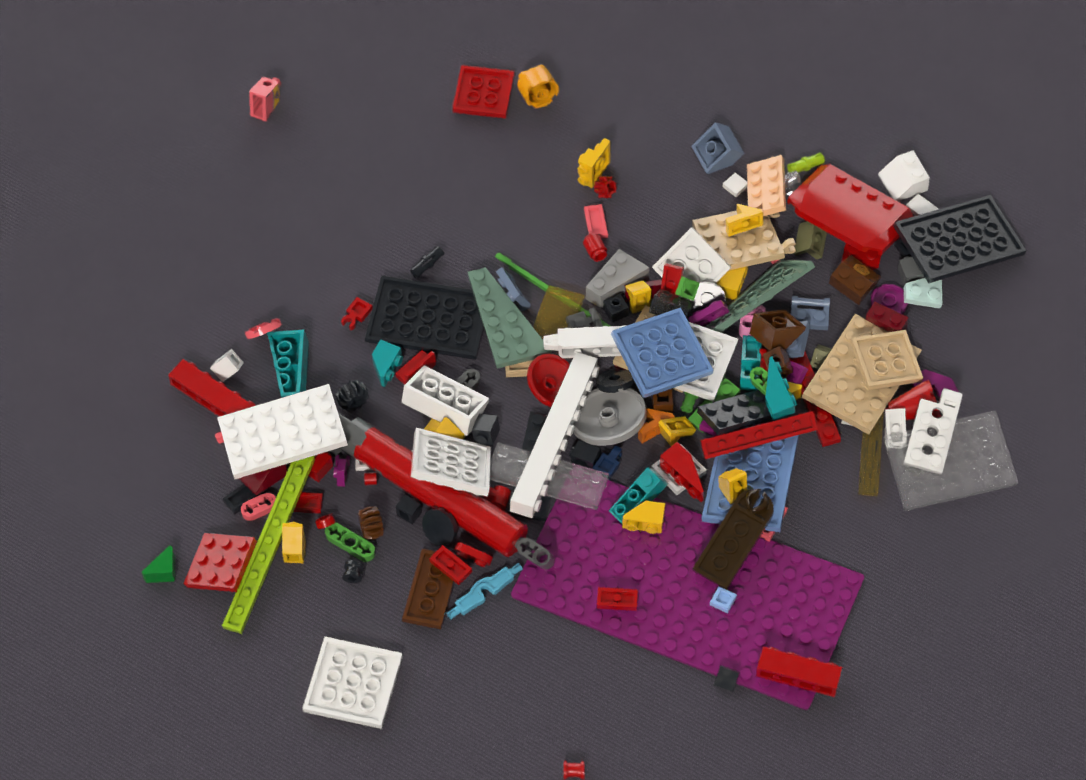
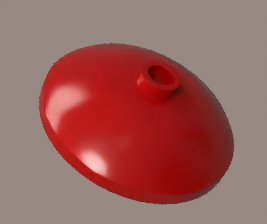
(546, 371)

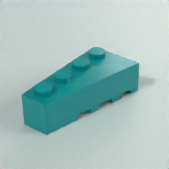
(290, 360)

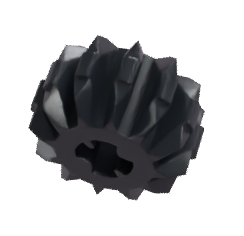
(352, 395)

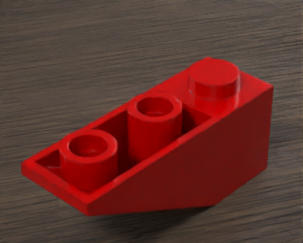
(680, 466)

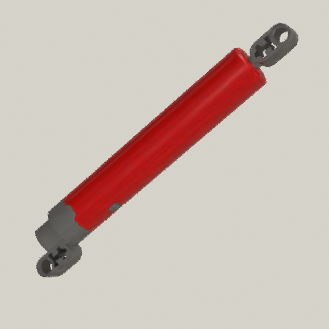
(470, 510)

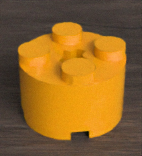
(537, 86)

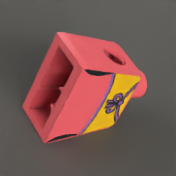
(264, 98)

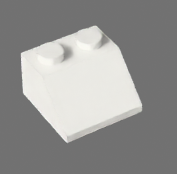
(904, 176)

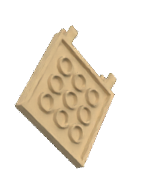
(745, 248)

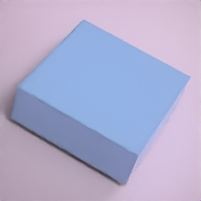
(723, 599)

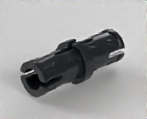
(435, 254)

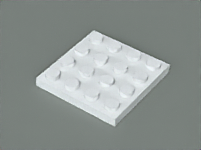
(719, 351)
(451, 462)
(353, 682)

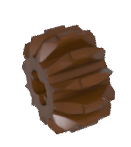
(370, 523)

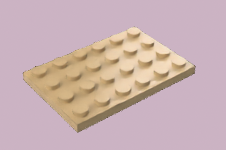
(840, 385)

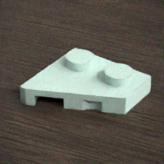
(923, 293)

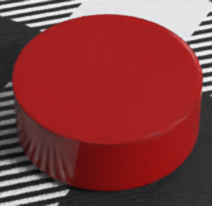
(325, 521)

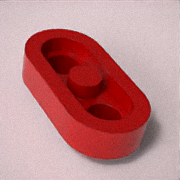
(466, 551)

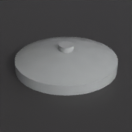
(610, 417)

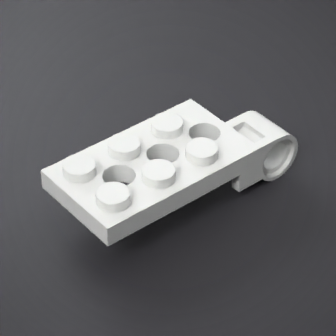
(949, 406)

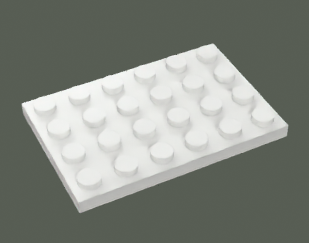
(282, 431)

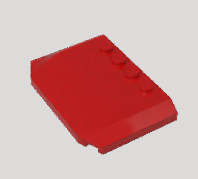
(849, 209)

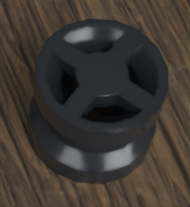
(353, 571)

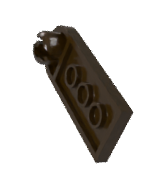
(735, 538)

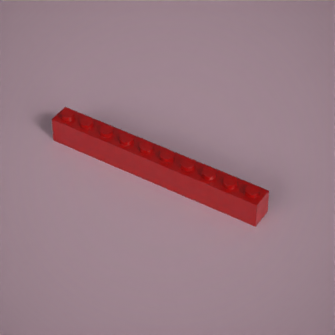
(223, 401)

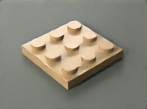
(886, 359)

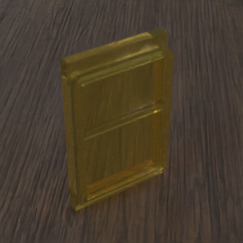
(555, 308)

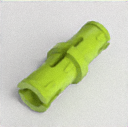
(806, 163)

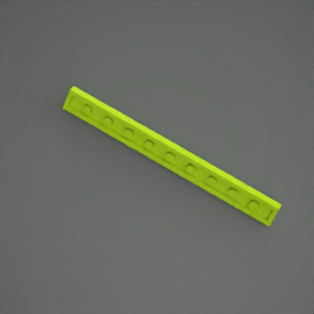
(267, 545)

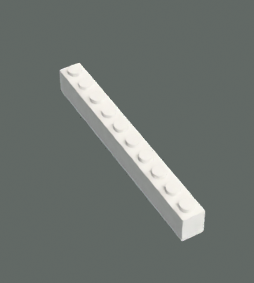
(554, 435)

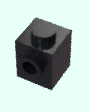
(486, 429)

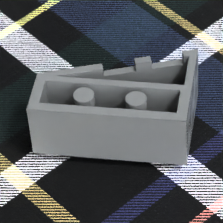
(616, 273)

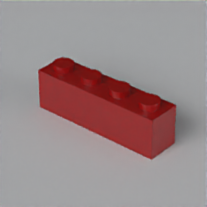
(799, 671)

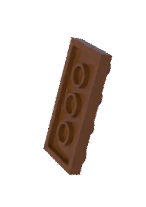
(428, 594)

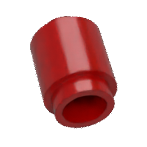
(595, 247)

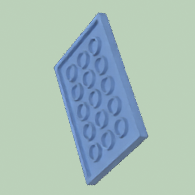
(767, 469)

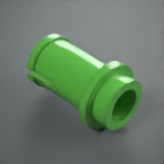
(688, 402)

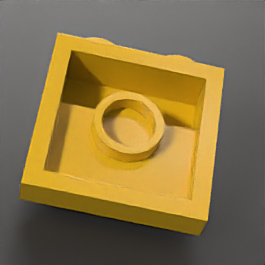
(593, 163)

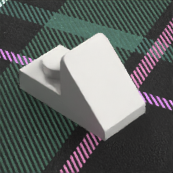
(894, 421)

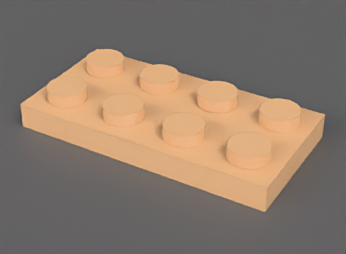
(767, 185)

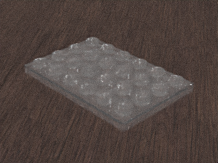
(974, 463)

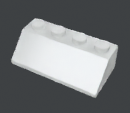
(443, 397)

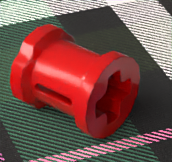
(574, 770)

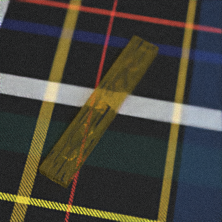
(870, 460)

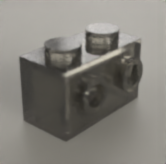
(666, 301)

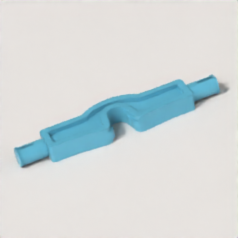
(492, 584)

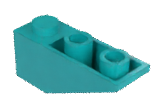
(778, 400)
(645, 488)

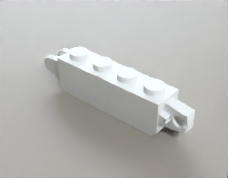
(586, 340)

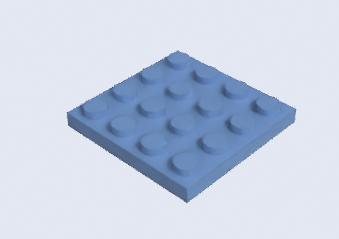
(662, 352)

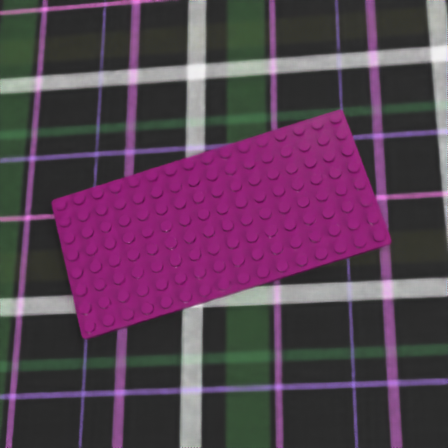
(780, 603)

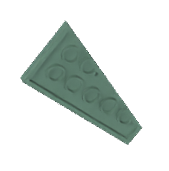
(762, 290)
(506, 328)

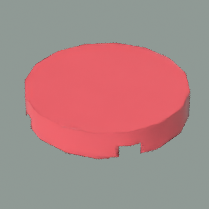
(263, 328)

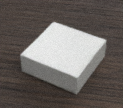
(735, 184)

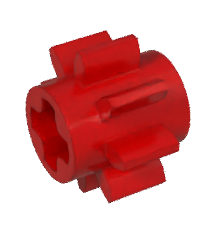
(605, 187)

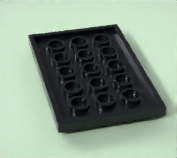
(959, 238)
(426, 318)

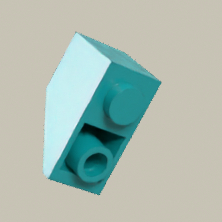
(385, 360)

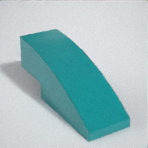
(750, 359)

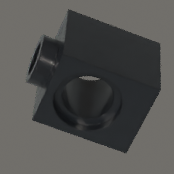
(584, 454)

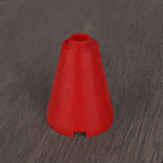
(911, 399)

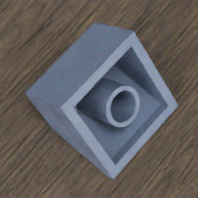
(717, 148)

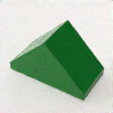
(162, 568)

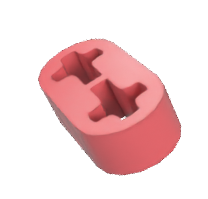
(258, 506)

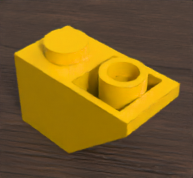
(645, 517)
(293, 542)

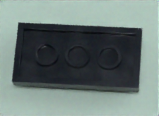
(735, 412)

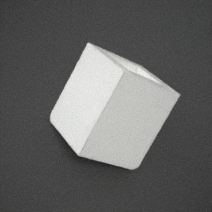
(227, 365)

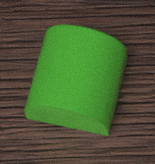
(687, 288)

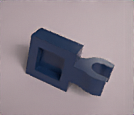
(609, 463)

